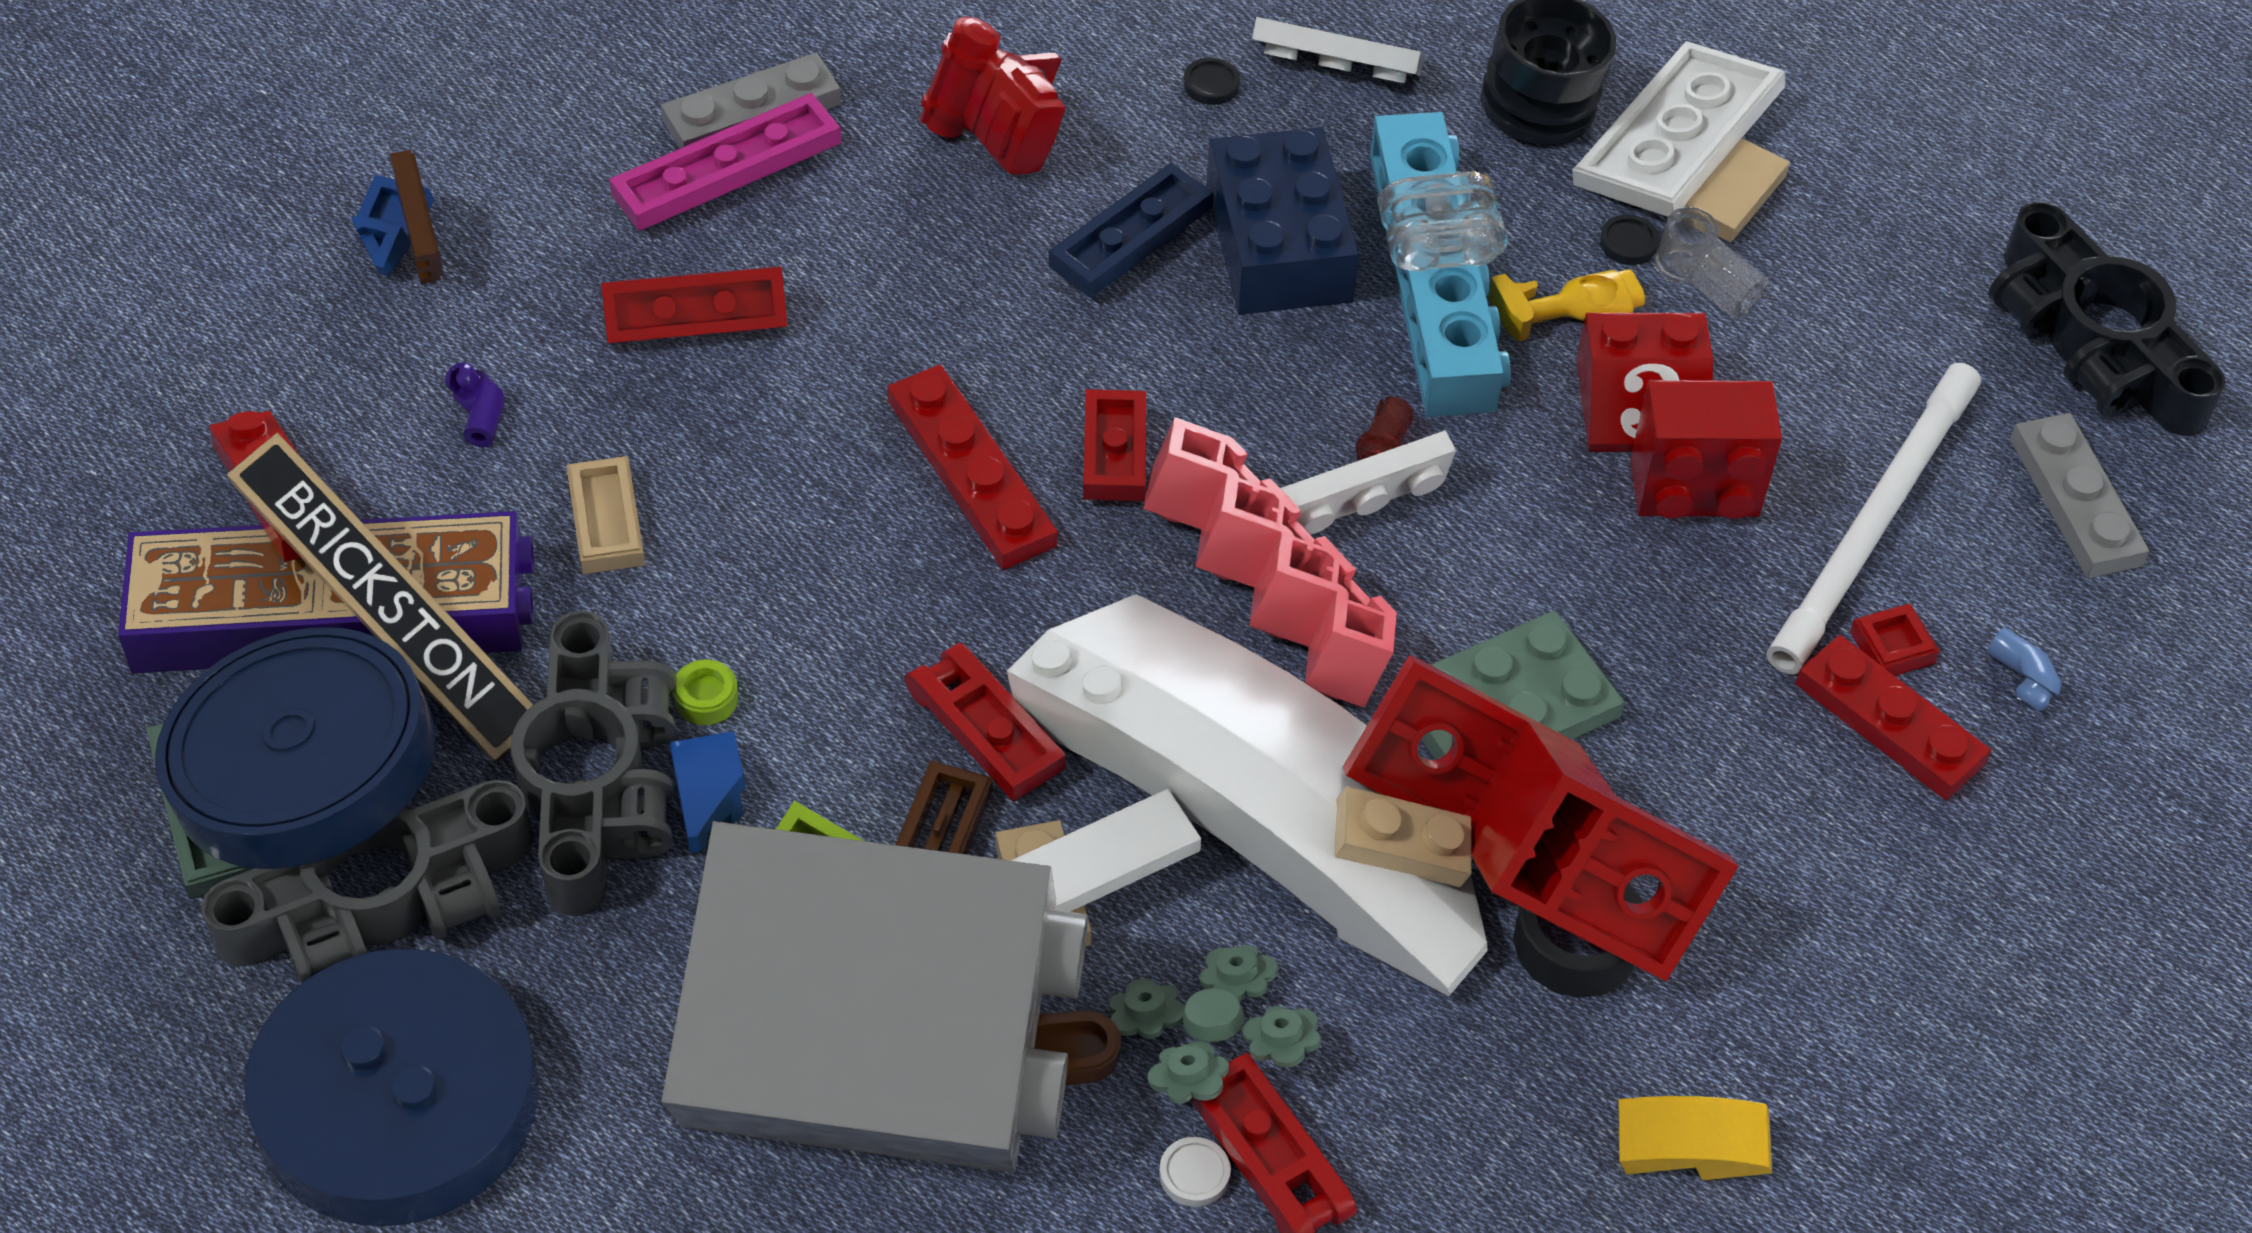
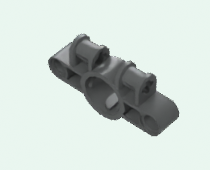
(599, 817)
(450, 857)

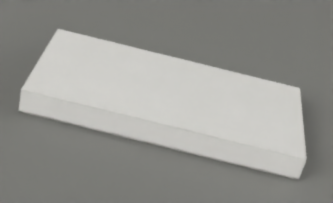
(1679, 129)

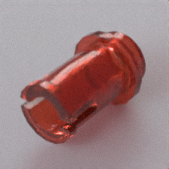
(1386, 428)

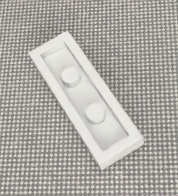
(1337, 50)
(1372, 481)

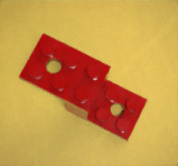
(1542, 818)

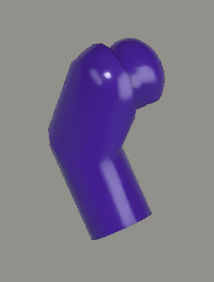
(480, 399)

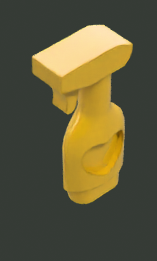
(1592, 293)

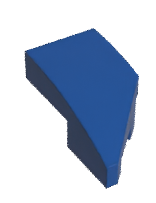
(383, 224)
(708, 783)

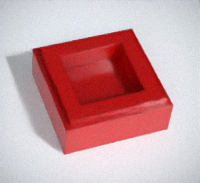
(1895, 639)

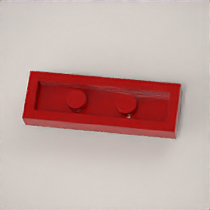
(694, 304)
(1893, 717)

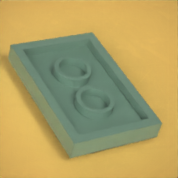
(1538, 673)

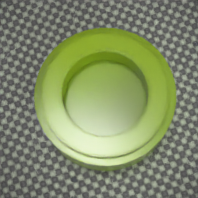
(705, 692)

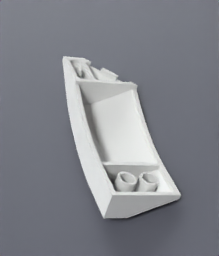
(1245, 760)

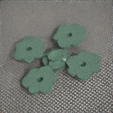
(1214, 1017)

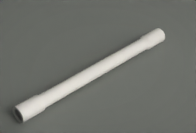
(1808, 622)

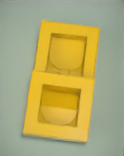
(1694, 1132)

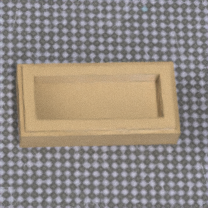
(1739, 187)
(605, 515)

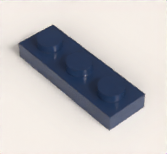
(1130, 229)

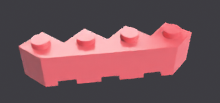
(1255, 539)

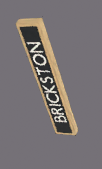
(382, 594)

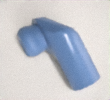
(2030, 662)

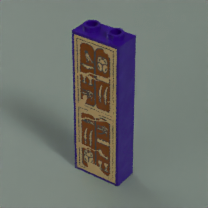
(220, 588)

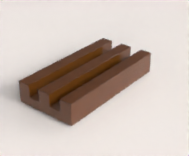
(416, 216)
(959, 779)

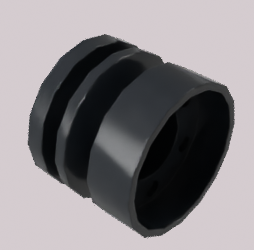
(1547, 69)

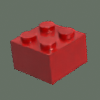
(1705, 448)

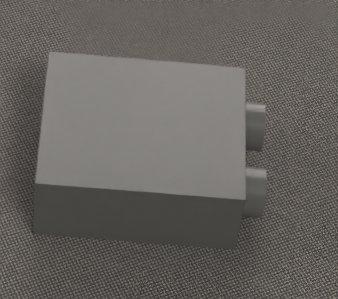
(872, 998)

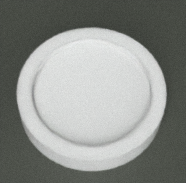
(1194, 1171)

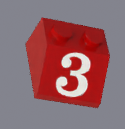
(1620, 357)

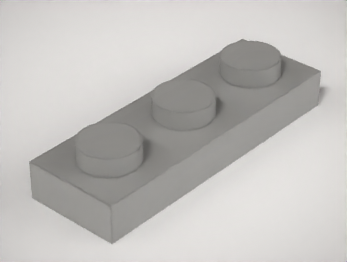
(746, 97)
(2079, 495)

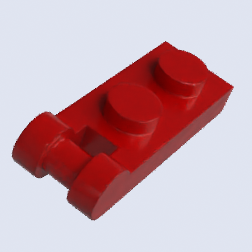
(987, 721)
(1274, 1151)

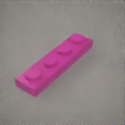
(725, 161)

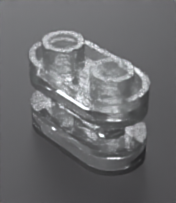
(1442, 221)

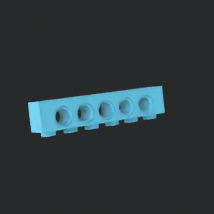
(1443, 308)

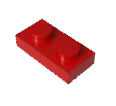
(1114, 445)

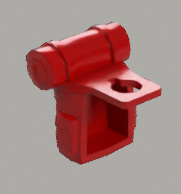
(995, 97)

